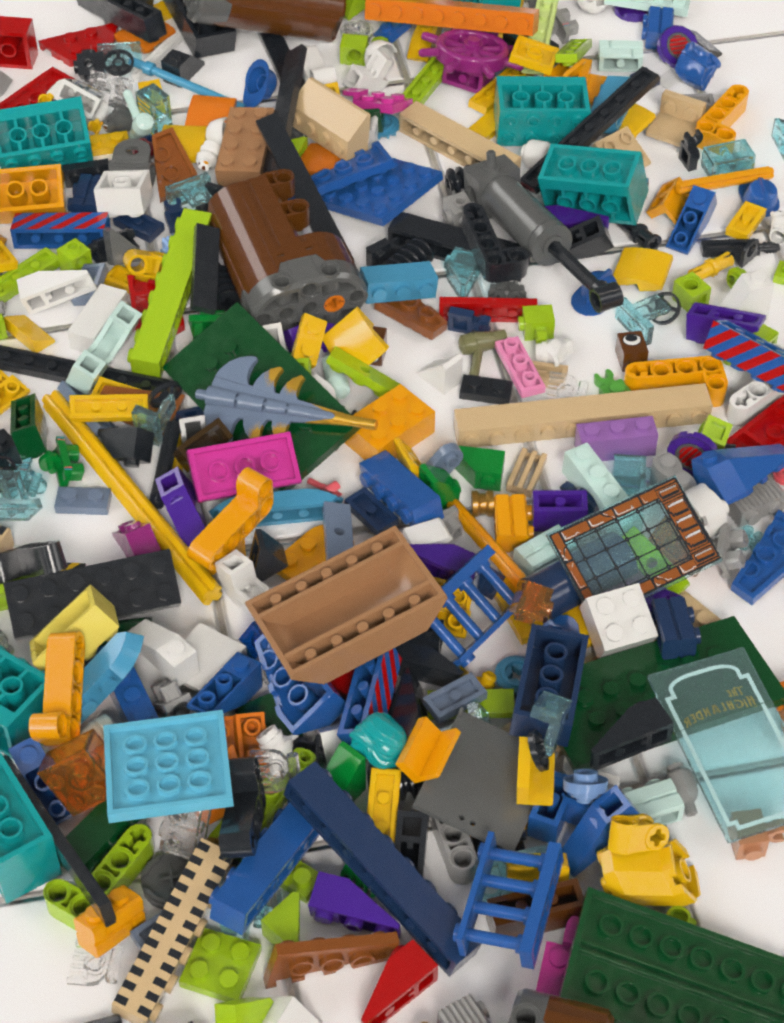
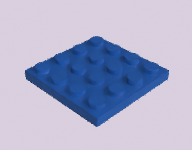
(383, 195)

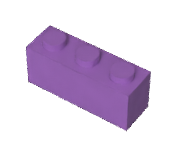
(619, 436)

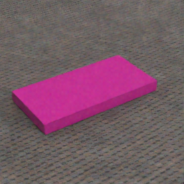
(218, 466)

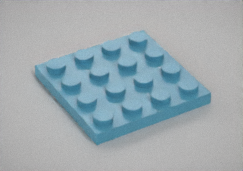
(166, 766)

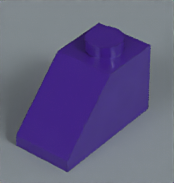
(557, 507)

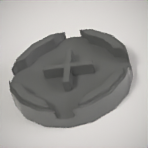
(161, 877)

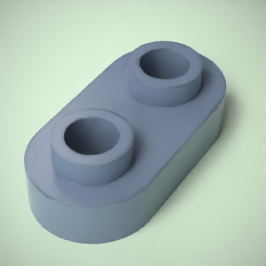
(446, 457)

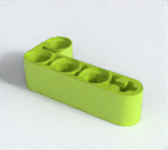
(132, 849)

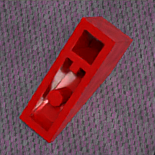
(402, 980)

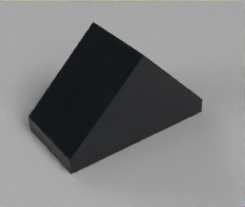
(267, 555)

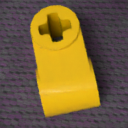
(150, 262)
(636, 834)

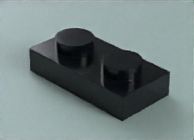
(73, 171)
(486, 389)

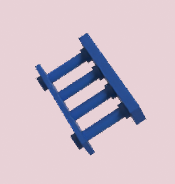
(462, 581)
(533, 917)

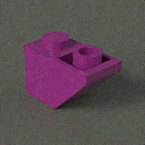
(136, 538)

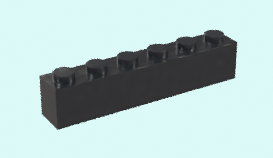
(129, 15)
(438, 235)

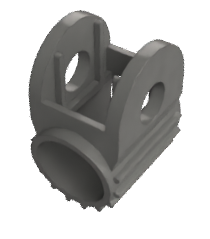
(138, 161)

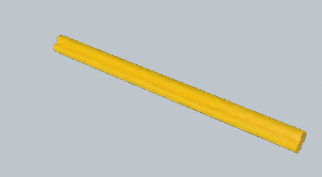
(132, 497)

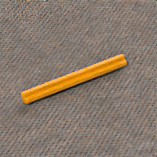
(725, 180)
(483, 538)

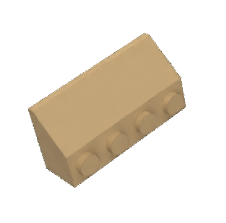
(331, 120)

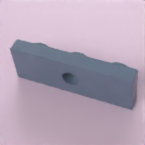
(337, 528)

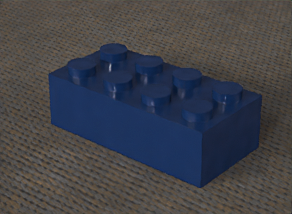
(552, 665)

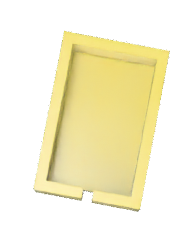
(88, 614)

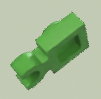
(608, 384)

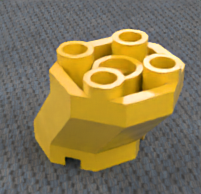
(651, 876)

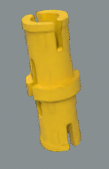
(712, 266)

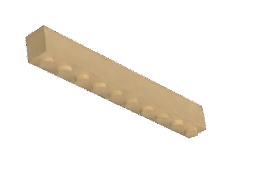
(558, 417)

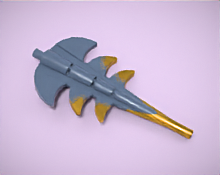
(236, 400)

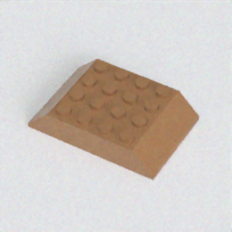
(349, 608)

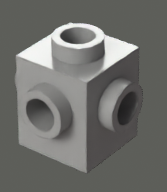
(453, 208)

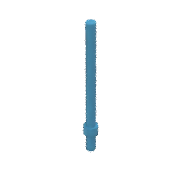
(151, 69)

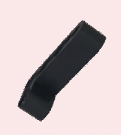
(493, 262)
(32, 560)
(244, 820)

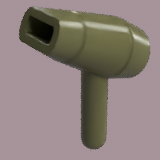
(478, 342)

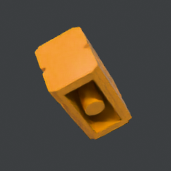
(511, 521)
(93, 934)

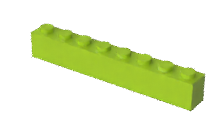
(168, 299)

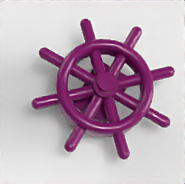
(469, 56)

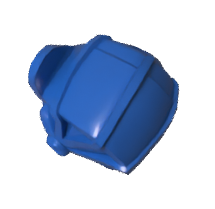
(696, 66)

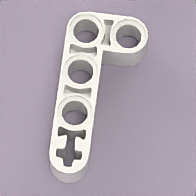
(315, 67)
(751, 401)

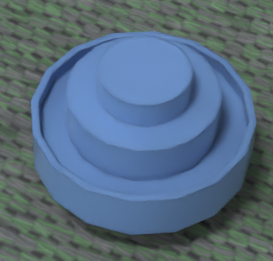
(585, 785)

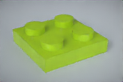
(220, 966)

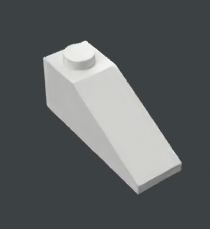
(51, 288)
(167, 651)

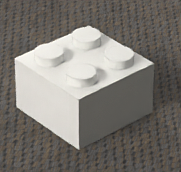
(123, 192)
(618, 620)

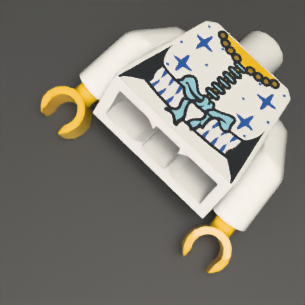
(92, 100)

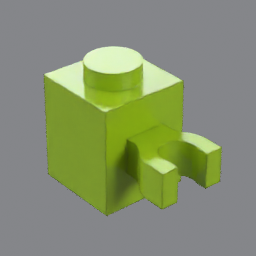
(537, 323)

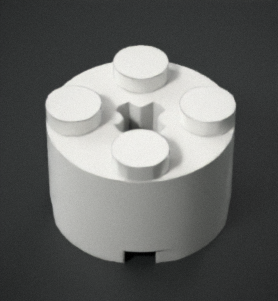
(708, 507)

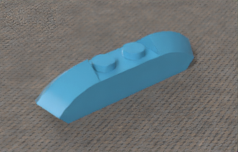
(291, 506)
(108, 670)

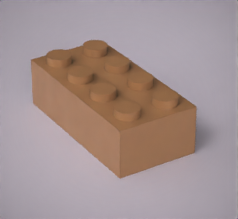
(242, 146)

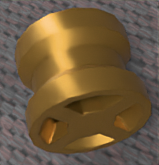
(482, 503)

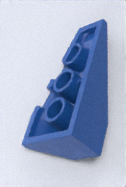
(737, 470)
(298, 703)

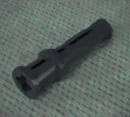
(641, 235)

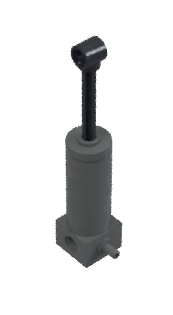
(499, 190)

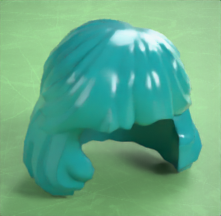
(379, 740)

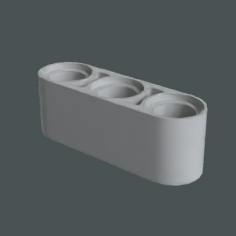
(455, 852)

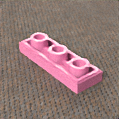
(520, 367)

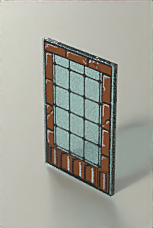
(640, 540)

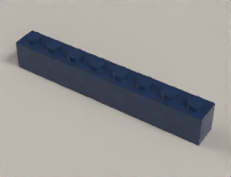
(379, 865)

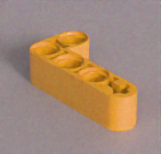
(722, 115)
(679, 373)
(235, 521)
(62, 691)

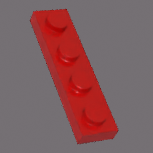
(497, 308)

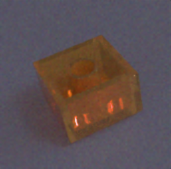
(76, 772)

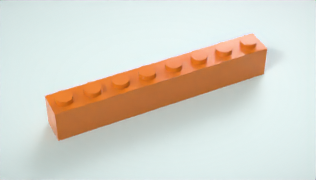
(456, 15)

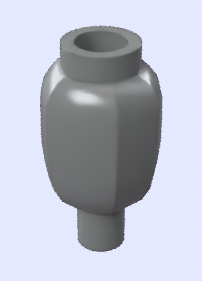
(685, 785)

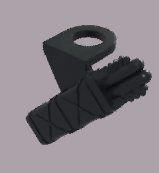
(741, 249)

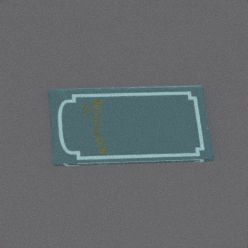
(728, 739)

